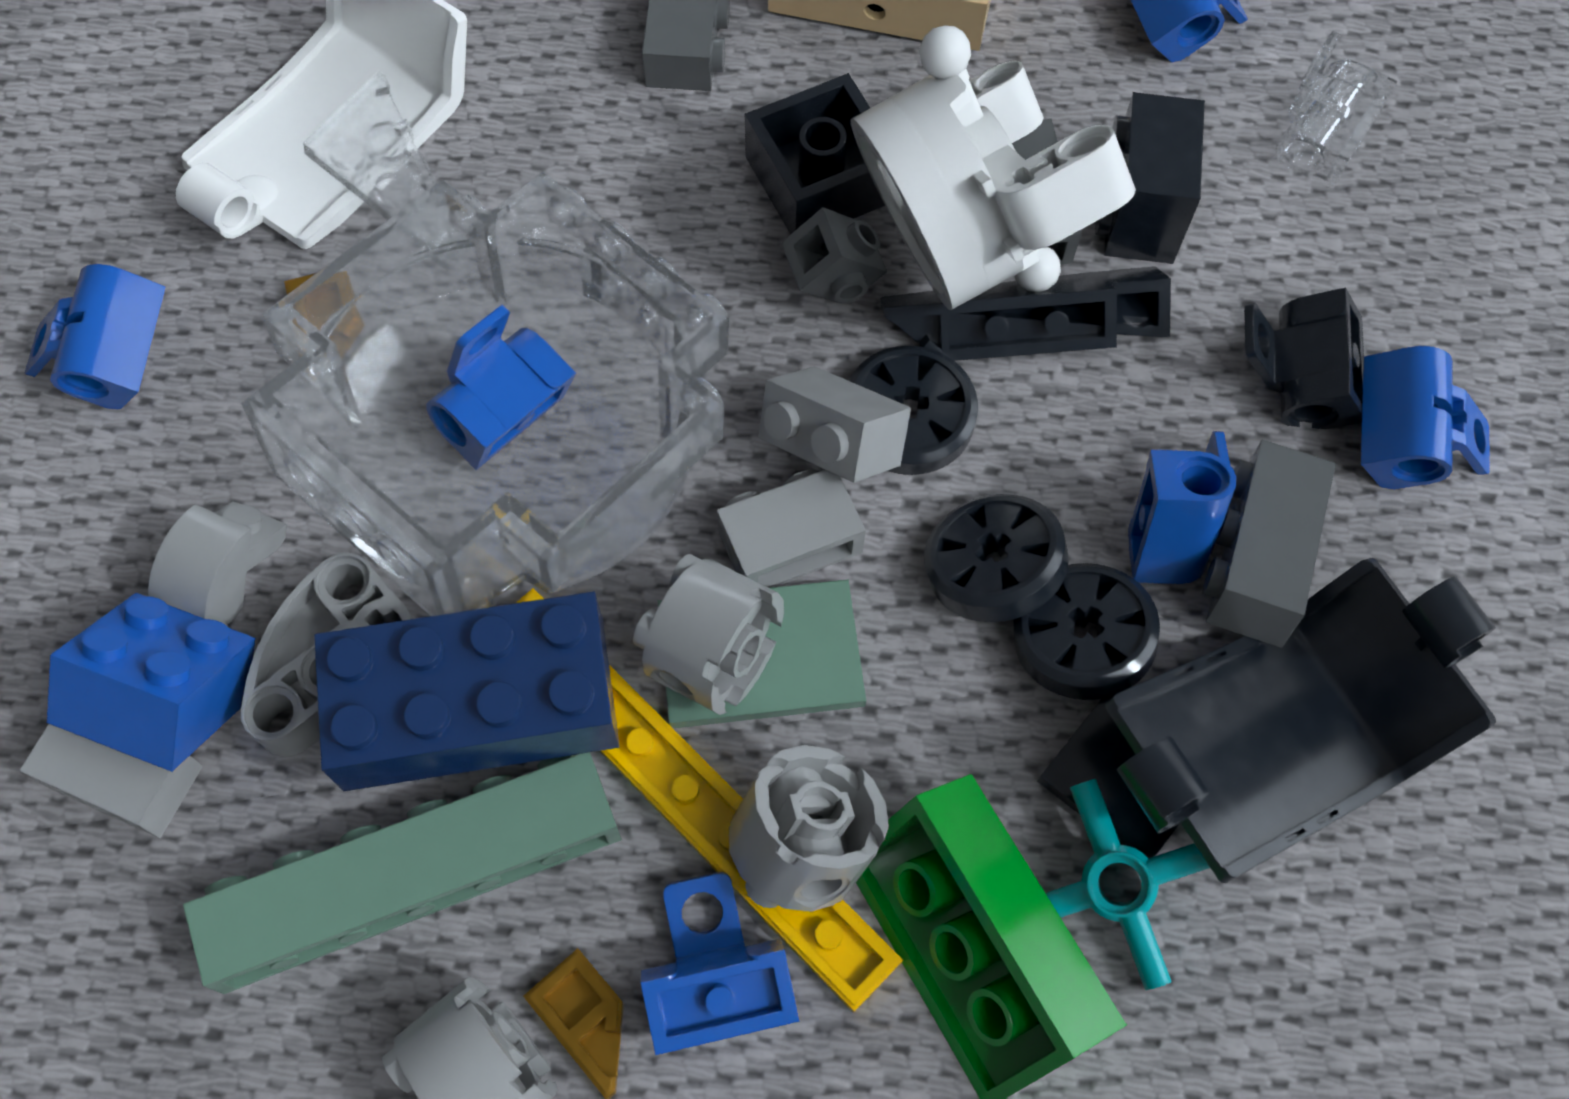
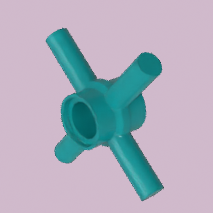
(1152, 873)

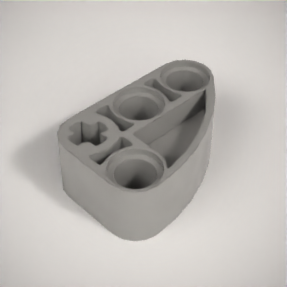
(285, 660)

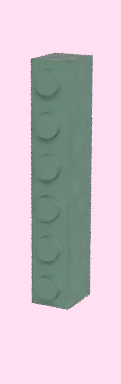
(398, 872)

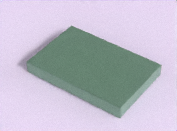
(810, 666)

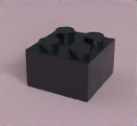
(809, 153)
(1164, 158)

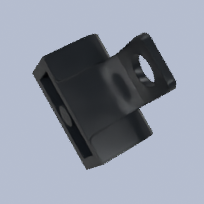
(1311, 358)

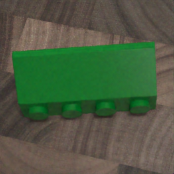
(984, 942)

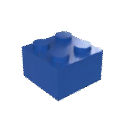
(149, 680)

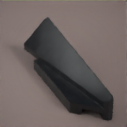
(1008, 320)

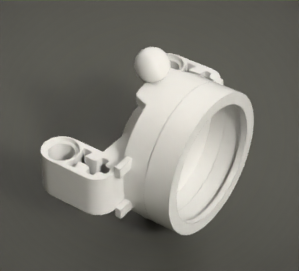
(961, 188)

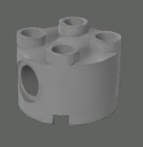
(709, 633)
(806, 829)
(468, 1052)

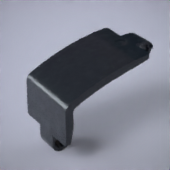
(1288, 739)

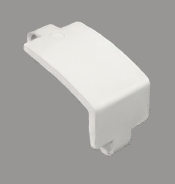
(255, 160)

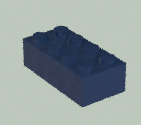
(464, 691)

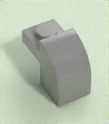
(208, 558)

